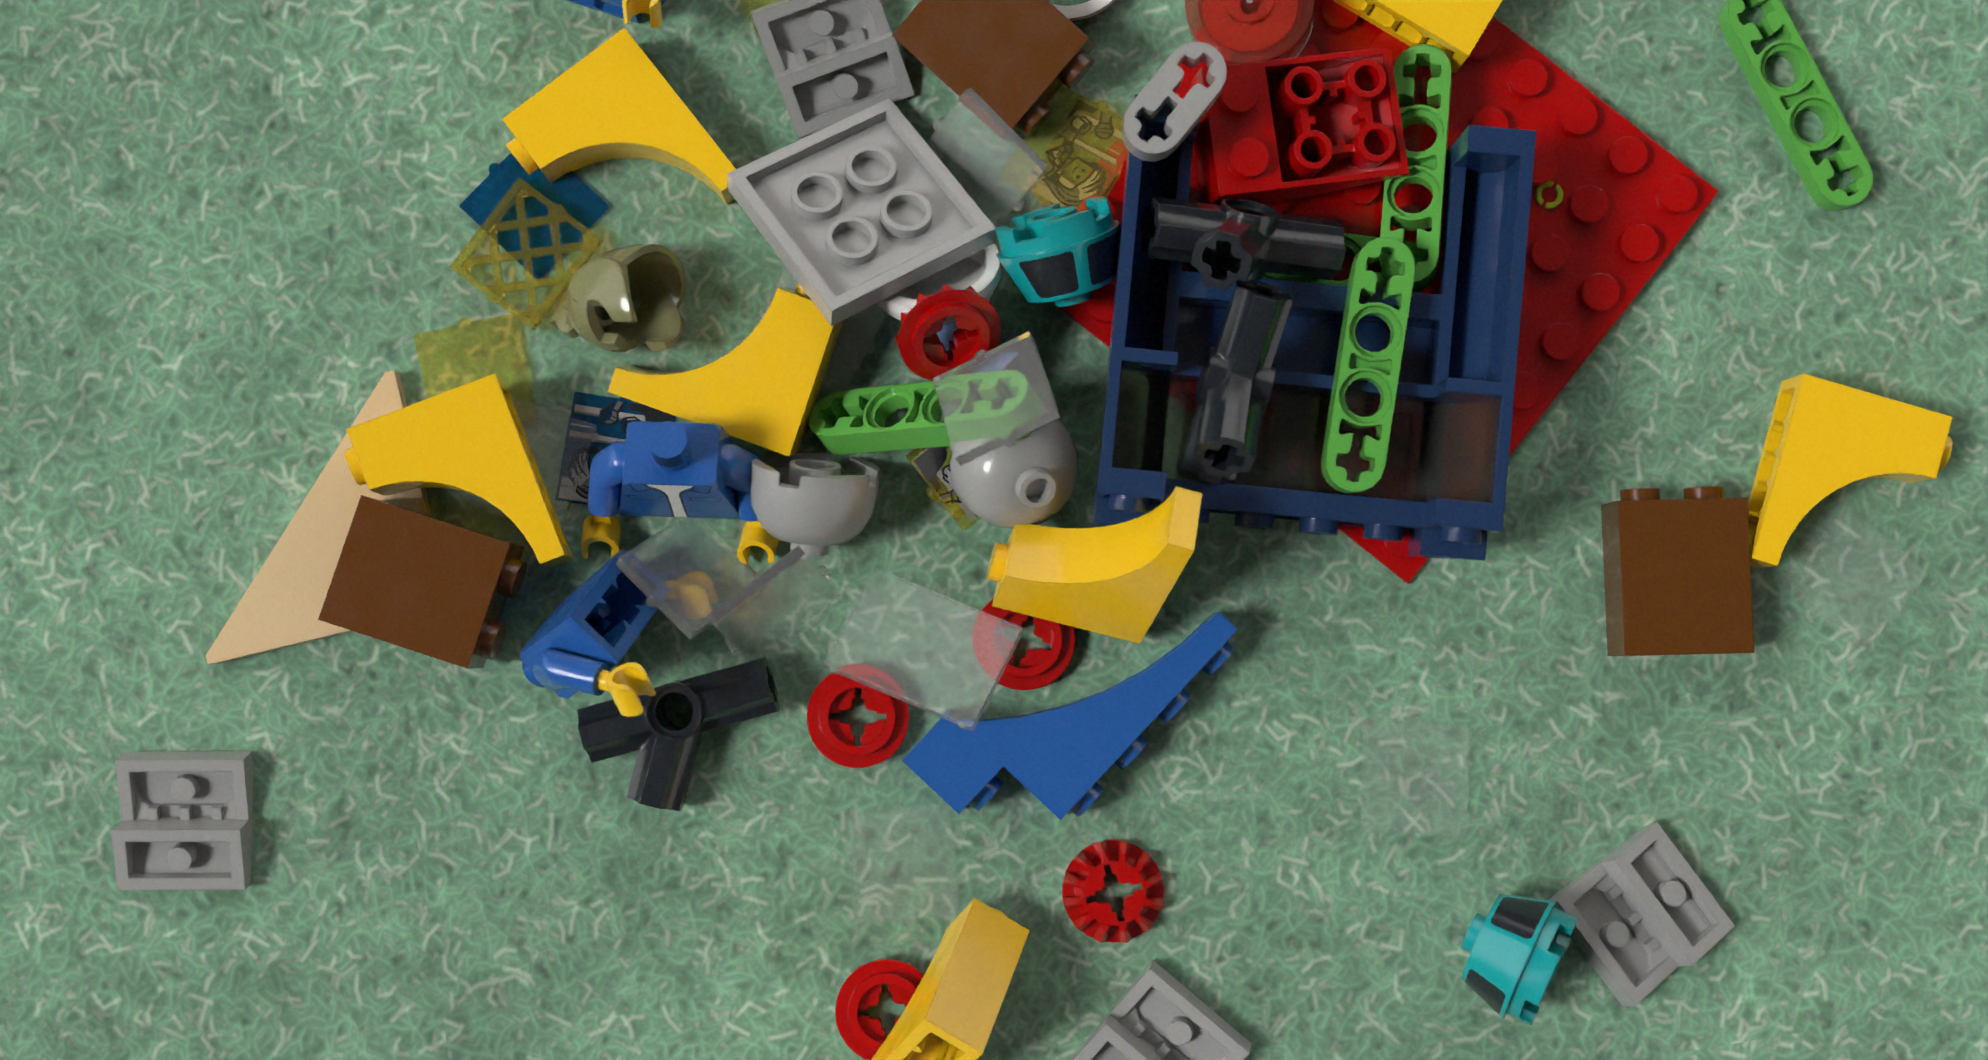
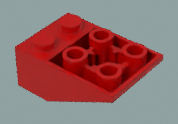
(1301, 127)

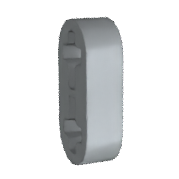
(1161, 92)

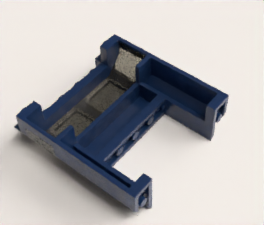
(1452, 391)

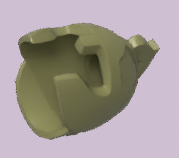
(601, 305)

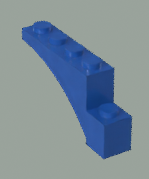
(1070, 746)

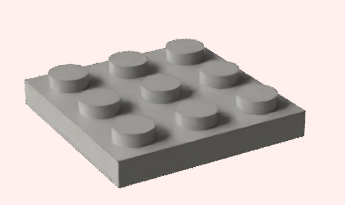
(860, 210)

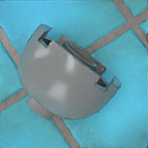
(1019, 481)
(813, 498)

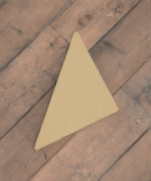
(294, 580)

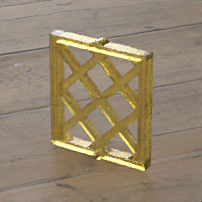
(556, 215)

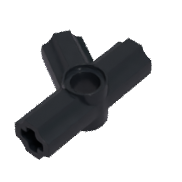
(1241, 240)
(1236, 384)
(667, 750)

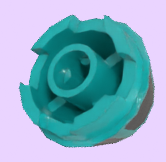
(1061, 251)
(1516, 953)

